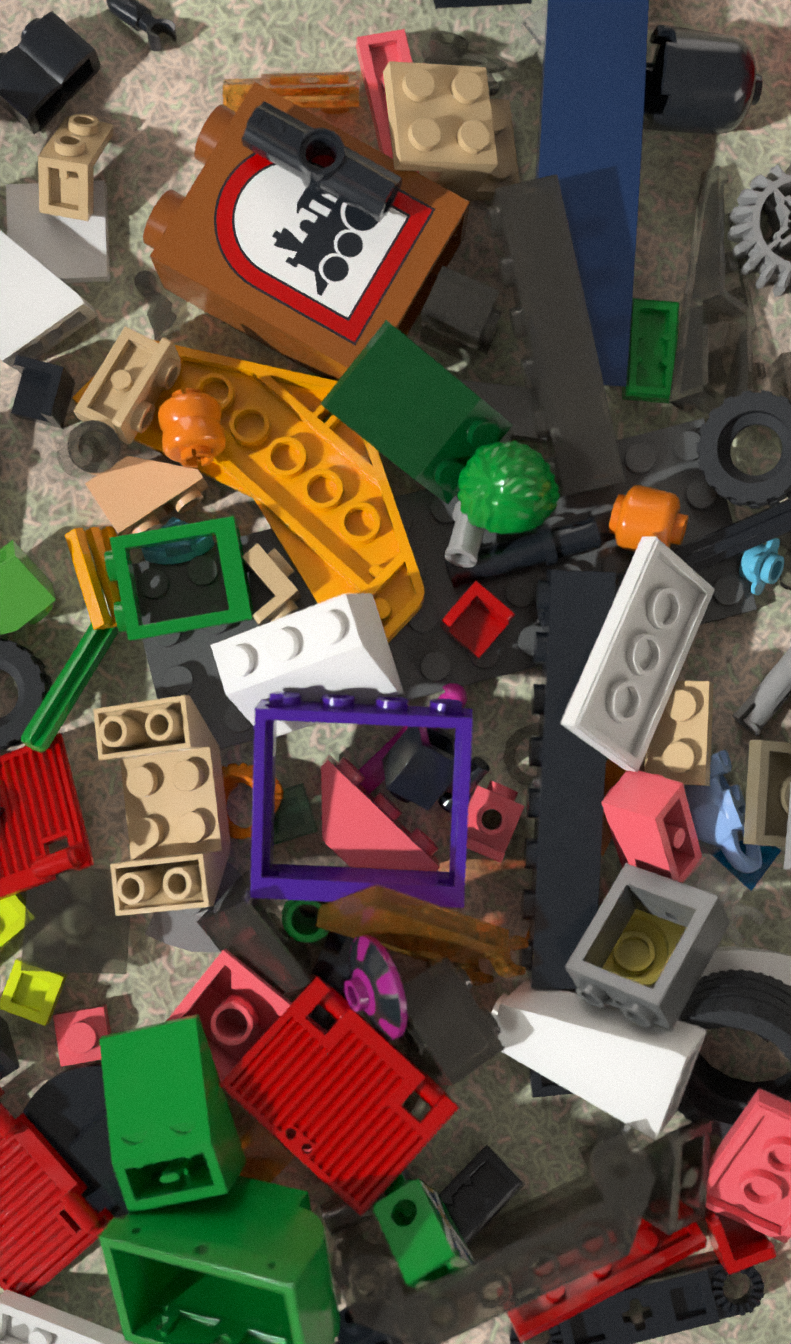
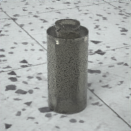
(101, 441)

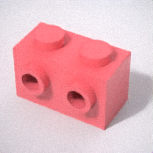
(652, 824)

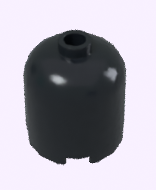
(699, 81)

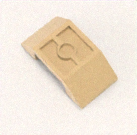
(170, 804)

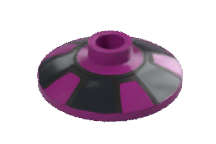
(376, 987)

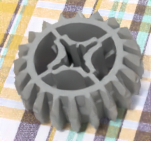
(774, 197)

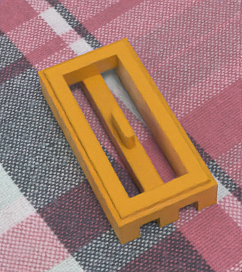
(93, 581)

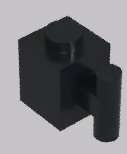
(423, 768)

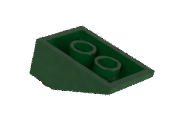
(414, 411)

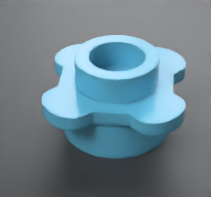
(762, 565)

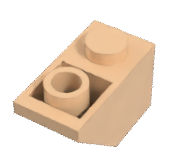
(143, 491)

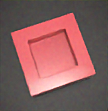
(79, 1034)

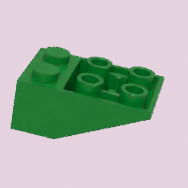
(168, 1115)

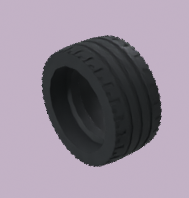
(742, 1002)

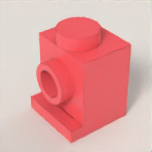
(495, 841)

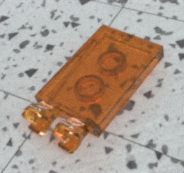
(424, 931)

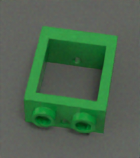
(234, 570)

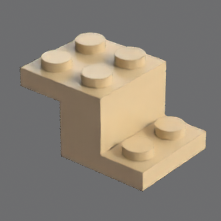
(450, 128)

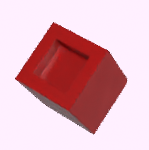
(476, 620)
(736, 1244)

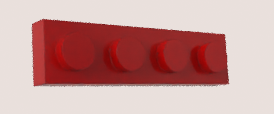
(649, 1254)

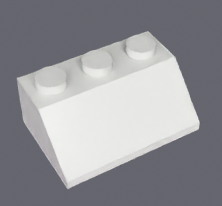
(311, 653)

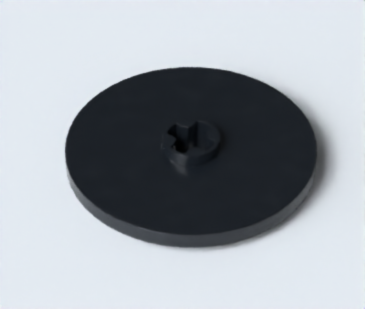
(63, 1111)

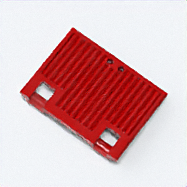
(39, 811)
(338, 1096)
(34, 1191)

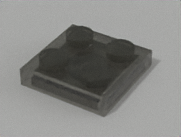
(75, 925)

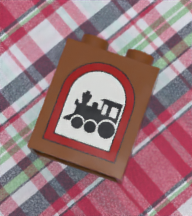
(297, 262)

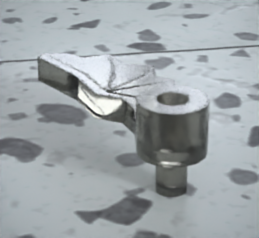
(160, 310)

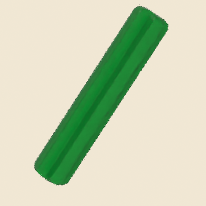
(67, 688)

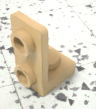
(68, 166)

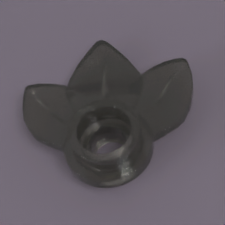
(452, 49)

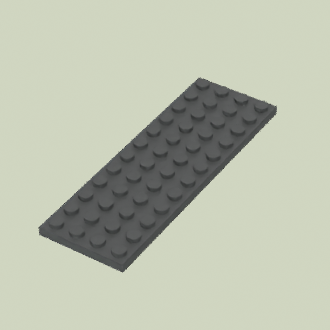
(422, 650)

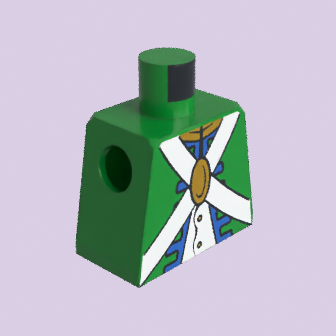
(422, 1246)

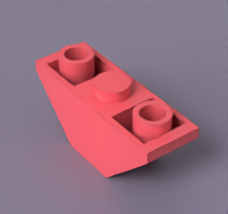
(366, 828)

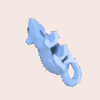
(720, 814)

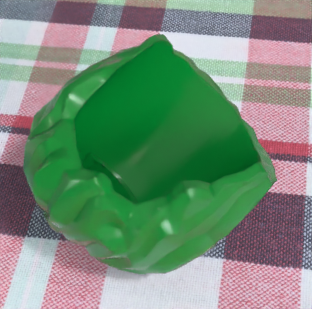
(507, 488)

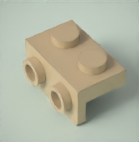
(130, 384)
(683, 735)

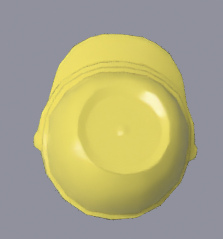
(644, 948)

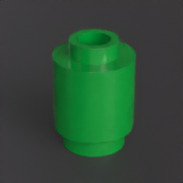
(301, 924)

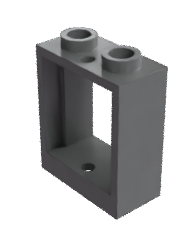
(666, 899)

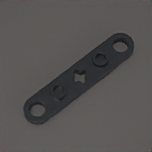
(676, 1302)

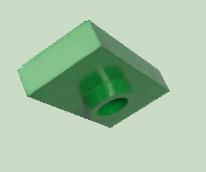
(651, 350)

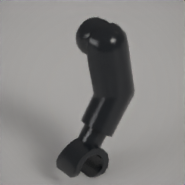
(140, 19)

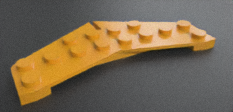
(309, 479)

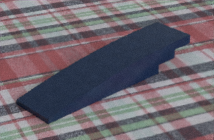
(594, 145)

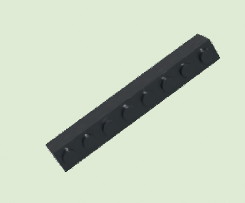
(568, 783)

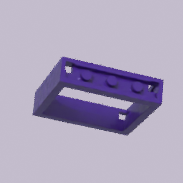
(332, 882)

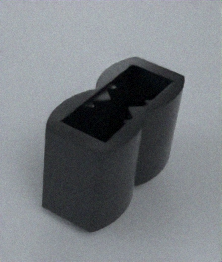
(45, 71)

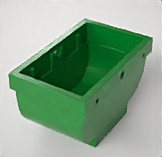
(224, 1270)

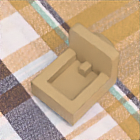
(273, 572)

